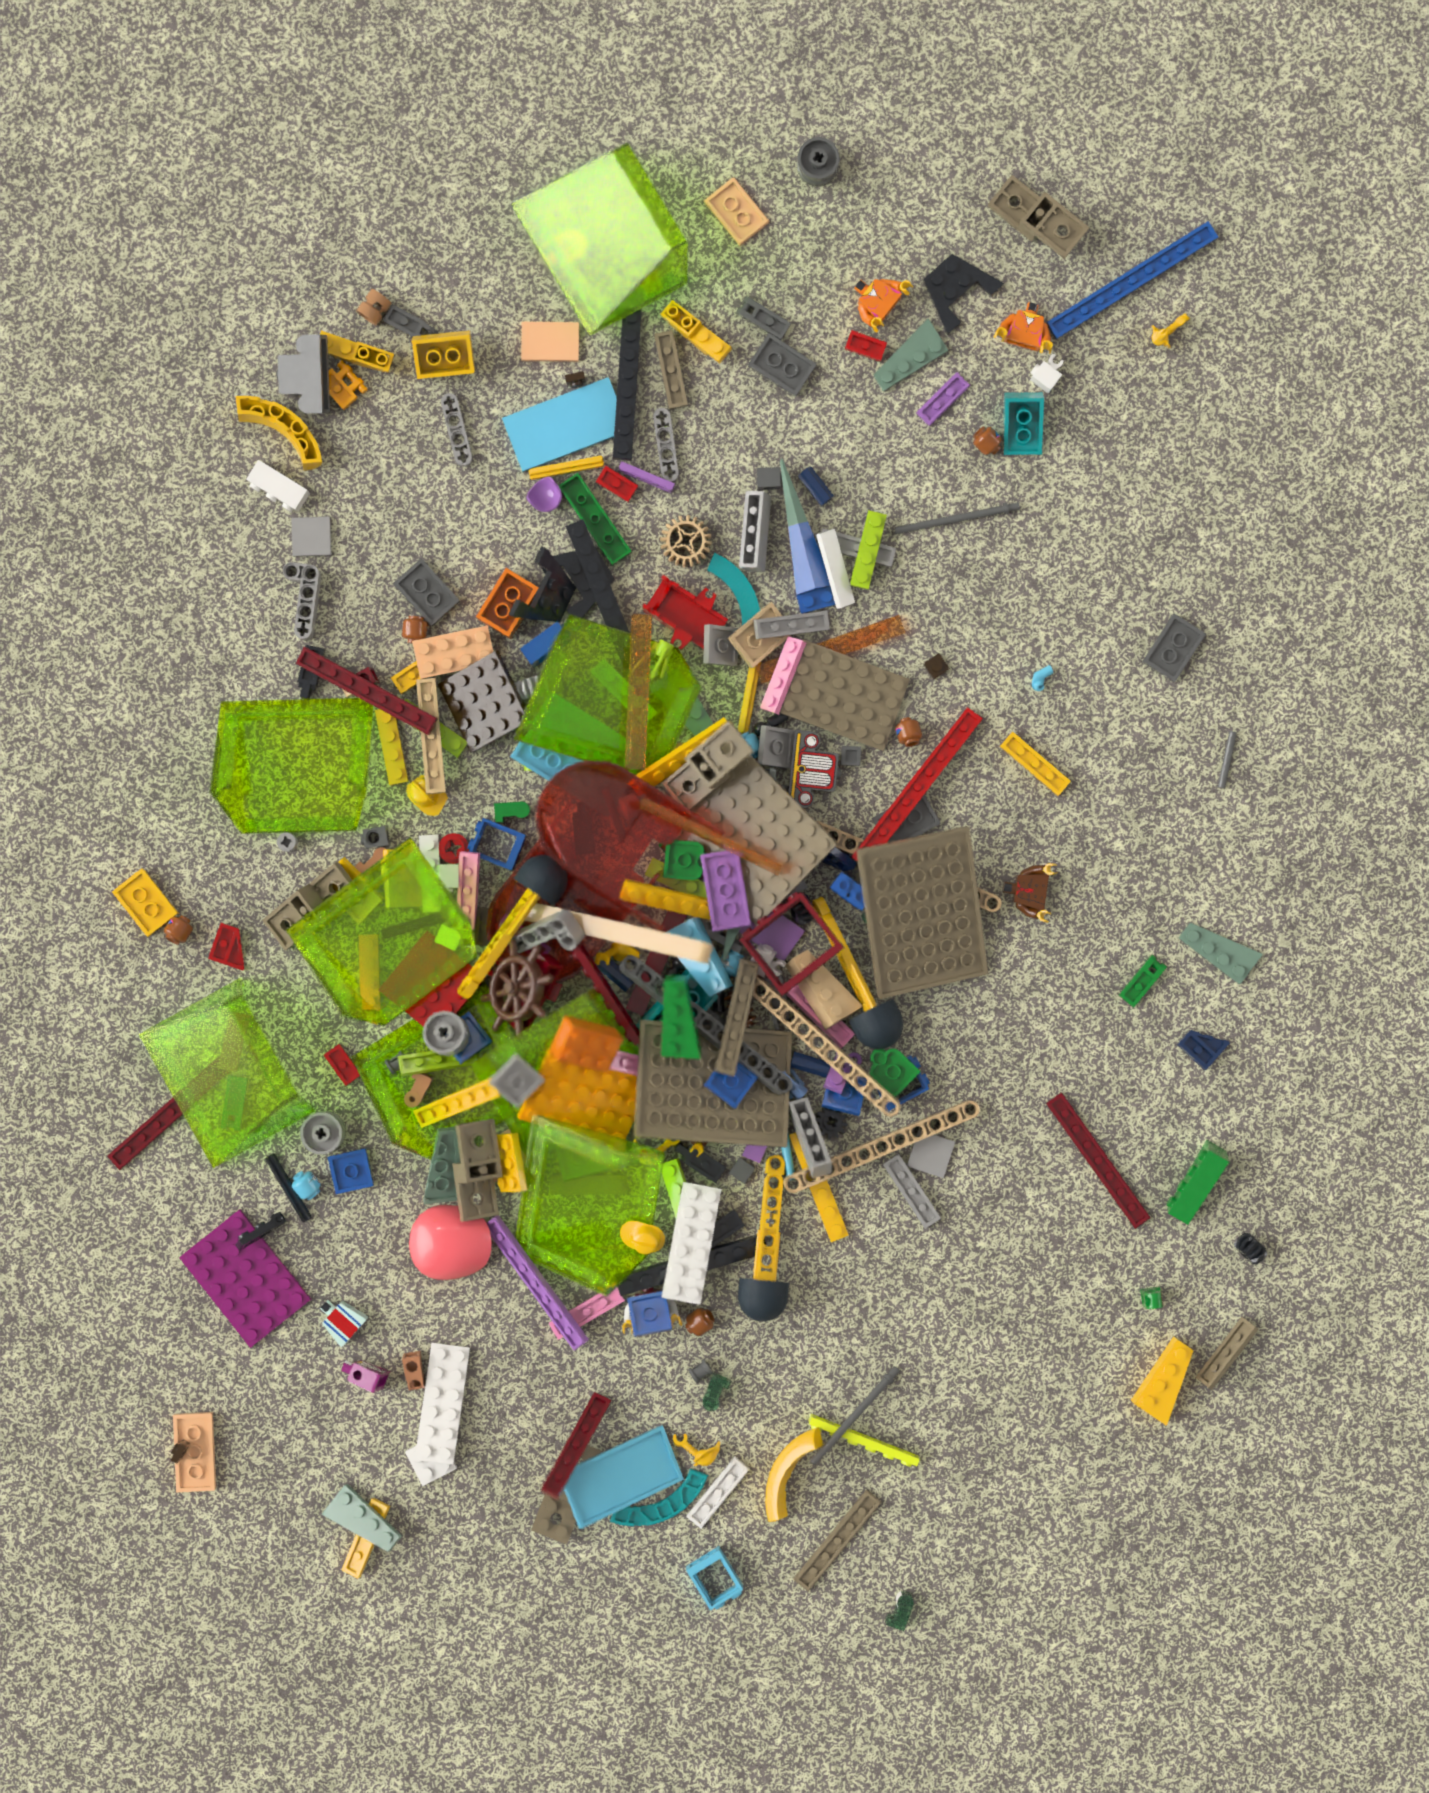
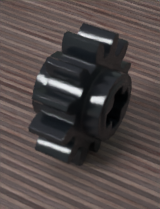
(828, 1129)

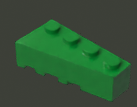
(678, 1025)
(1198, 1182)

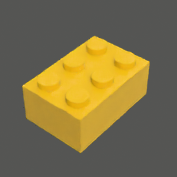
(443, 354)

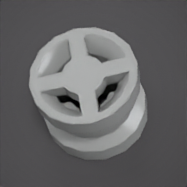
(291, 841)

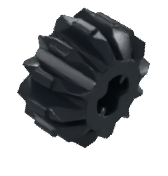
(800, 912)
(1250, 1248)

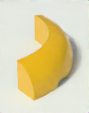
(284, 421)
(782, 1469)

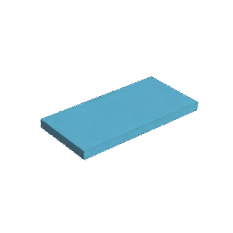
(563, 424)
(622, 1476)

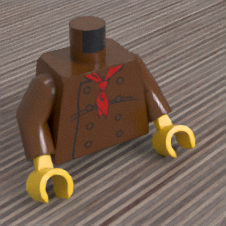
(1031, 890)

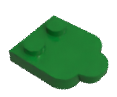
(683, 860)
(892, 1069)

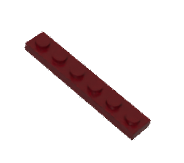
(602, 986)
(575, 1445)

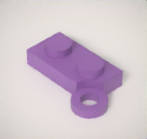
(834, 1080)

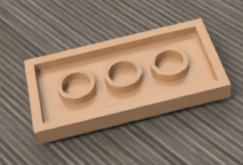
(451, 651)
(197, 1467)

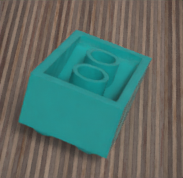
(1023, 423)

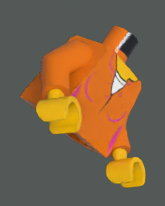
(879, 299)
(1026, 330)

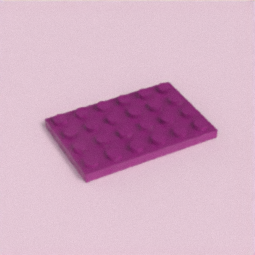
(247, 1284)

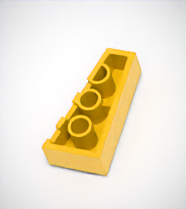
(1164, 1381)

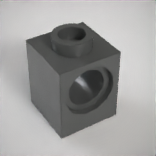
(769, 478)
(383, 837)

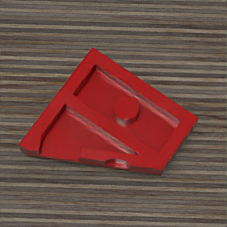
(227, 947)

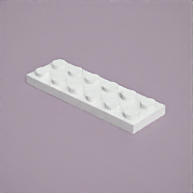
(691, 1243)
(442, 1403)

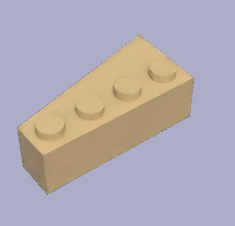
(824, 992)

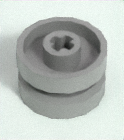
(437, 1026)
(311, 1132)

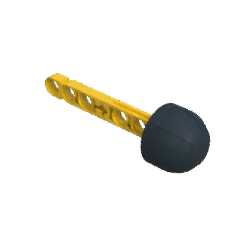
(542, 879)
(878, 1024)
(763, 1296)

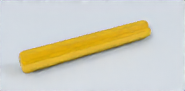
(566, 467)
(748, 700)

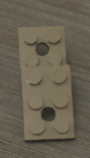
(1038, 216)
(708, 766)
(305, 901)
(477, 1170)
(561, 1506)

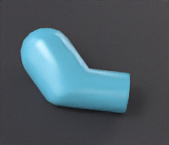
(1039, 677)

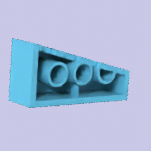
(710, 976)

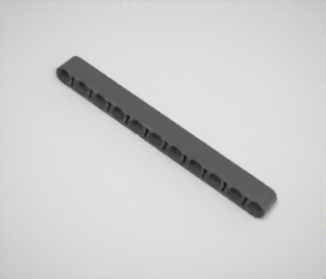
(715, 1027)

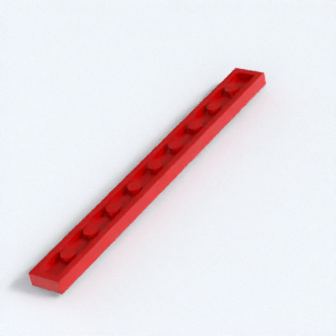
(922, 780)

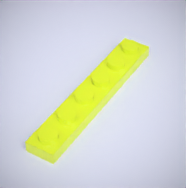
(870, 1443)

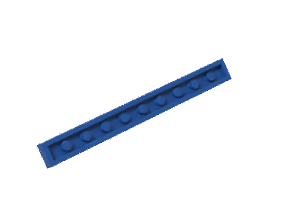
(1132, 280)

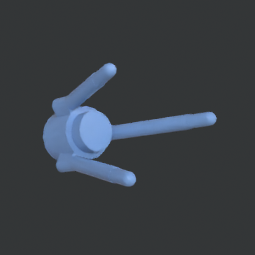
(798, 1089)

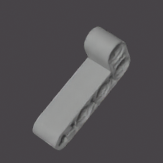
(303, 602)
(559, 925)

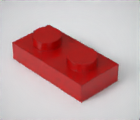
(865, 346)
(616, 484)
(342, 1064)

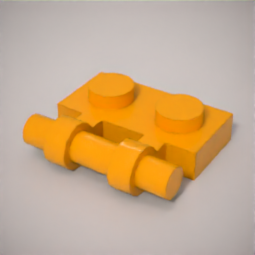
(339, 390)

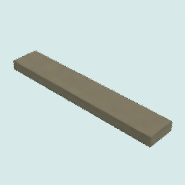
(737, 1017)
(837, 1540)

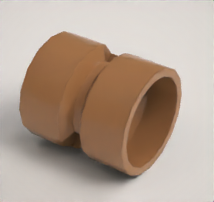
(371, 313)

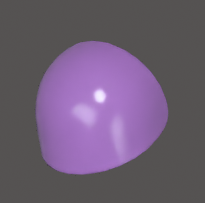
(545, 495)

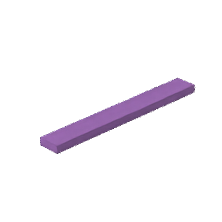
(536, 1283)

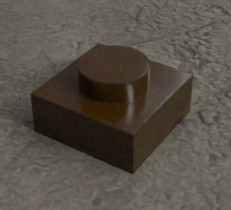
(575, 379)
(936, 666)
(179, 1450)

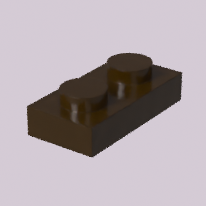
(480, 929)

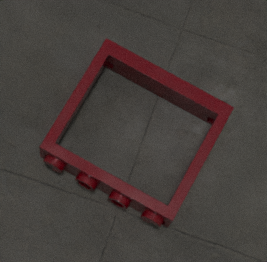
(764, 922)

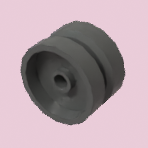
(810, 153)

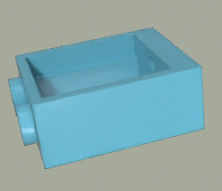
(703, 1562)

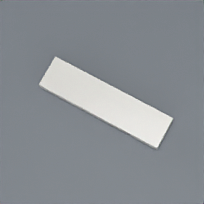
(835, 568)
(718, 1492)

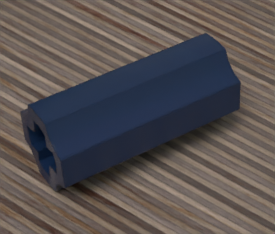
(815, 486)
(613, 972)
(810, 1064)

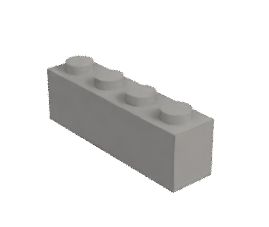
(755, 531)
(810, 1137)

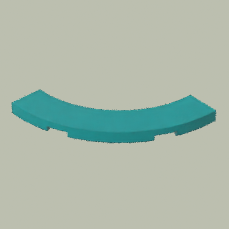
(737, 583)
(665, 1508)

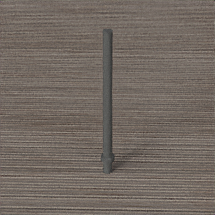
(1005, 508)
(887, 1378)

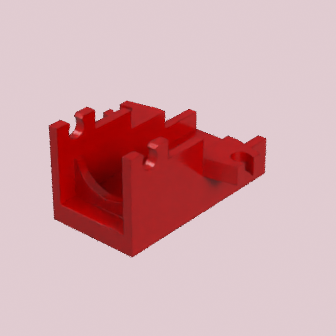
(683, 612)

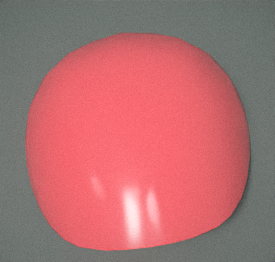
(446, 1246)

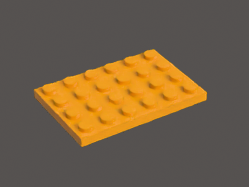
(583, 1097)

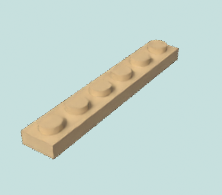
(431, 744)

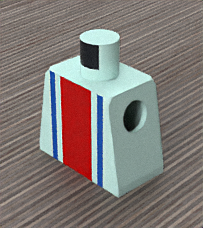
(342, 1320)

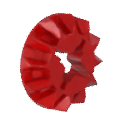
(445, 844)

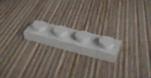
(850, 545)
(791, 624)
(911, 1191)

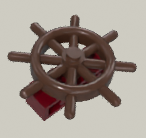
(524, 990)

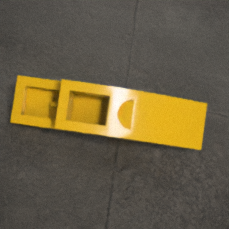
(695, 332)
(358, 353)

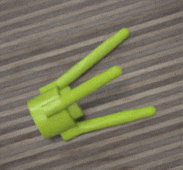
(665, 651)

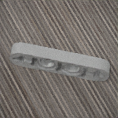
(456, 430)
(665, 445)

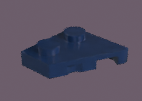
(839, 860)
(1202, 1048)

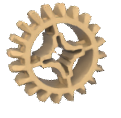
(693, 536)

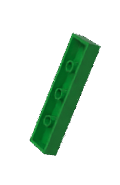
(595, 518)

